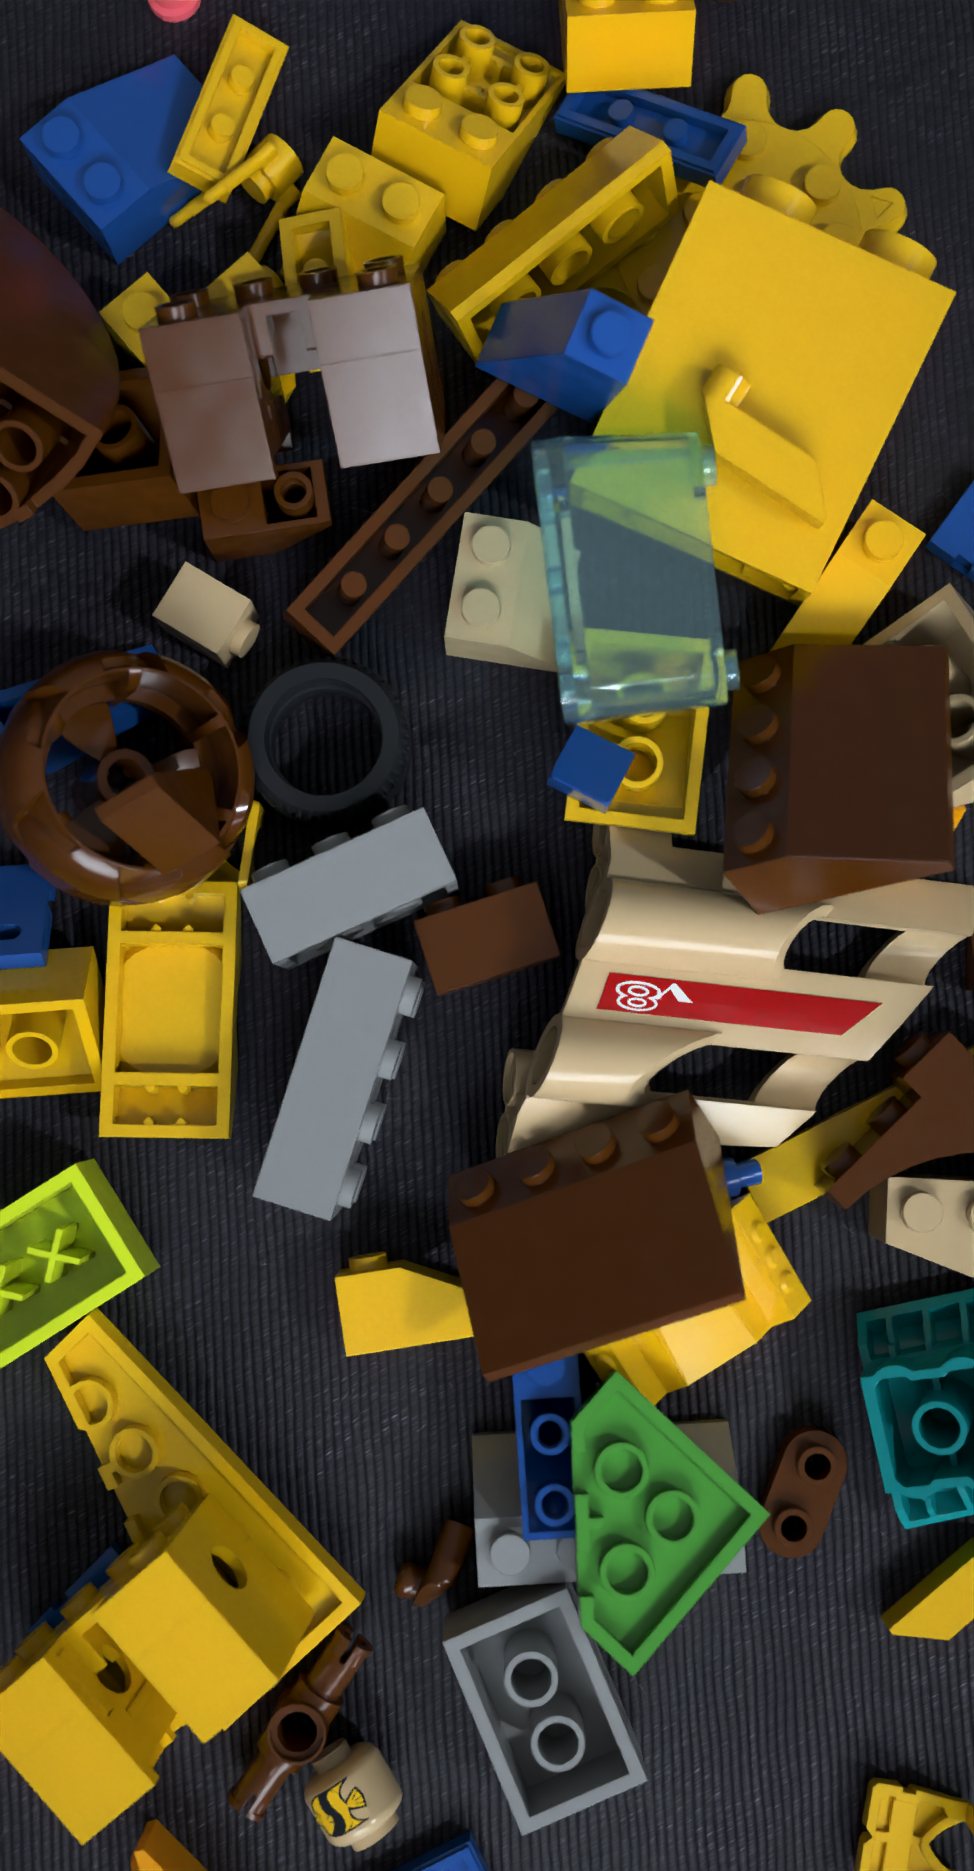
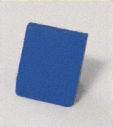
(590, 769)

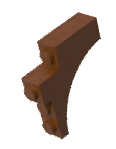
(923, 1125)

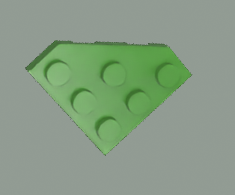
(647, 1521)

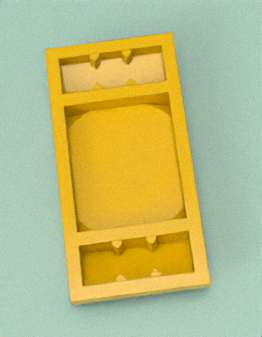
(172, 1016)

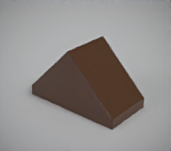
(166, 817)

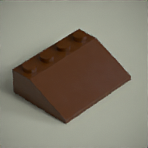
(838, 772)
(595, 1236)

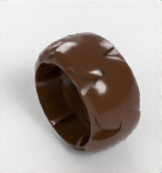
(75, 703)

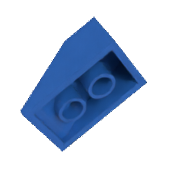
(113, 150)

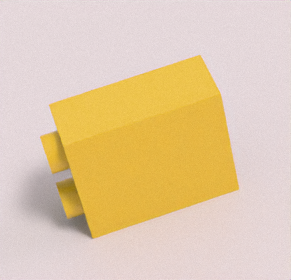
(819, 337)

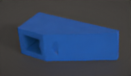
(543, 1405)

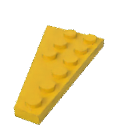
(166, 1454)

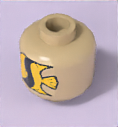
(353, 1794)

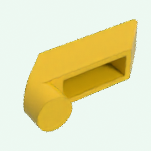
(757, 451)
(940, 1602)

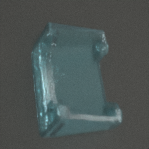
(632, 575)

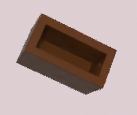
(486, 936)

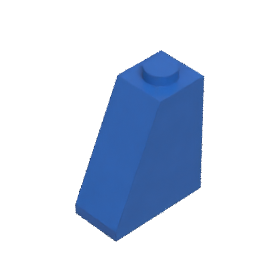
(566, 348)

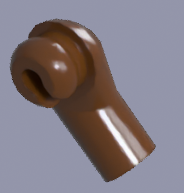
(442, 1570)

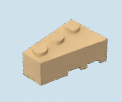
(926, 1217)

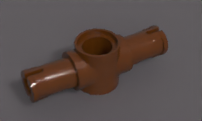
(285, 1749)

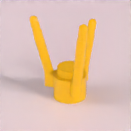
(265, 174)

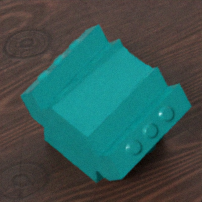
(922, 1403)

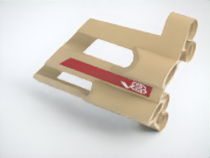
(688, 964)

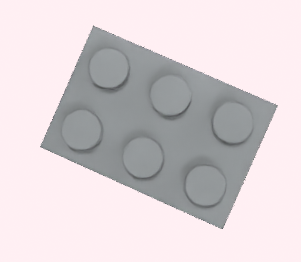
(349, 887)
(542, 1702)

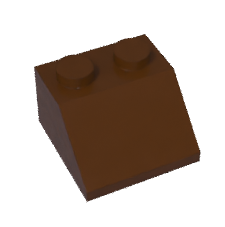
(130, 468)

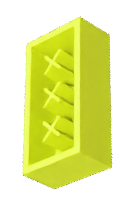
(64, 1256)

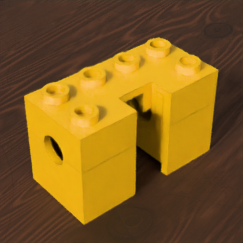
(172, 1640)

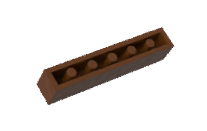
(417, 516)

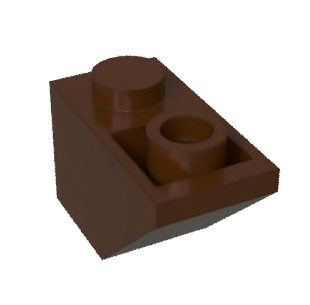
(265, 514)

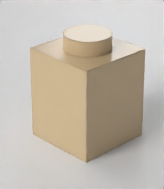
(208, 616)

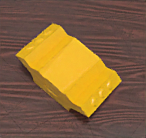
(694, 1347)

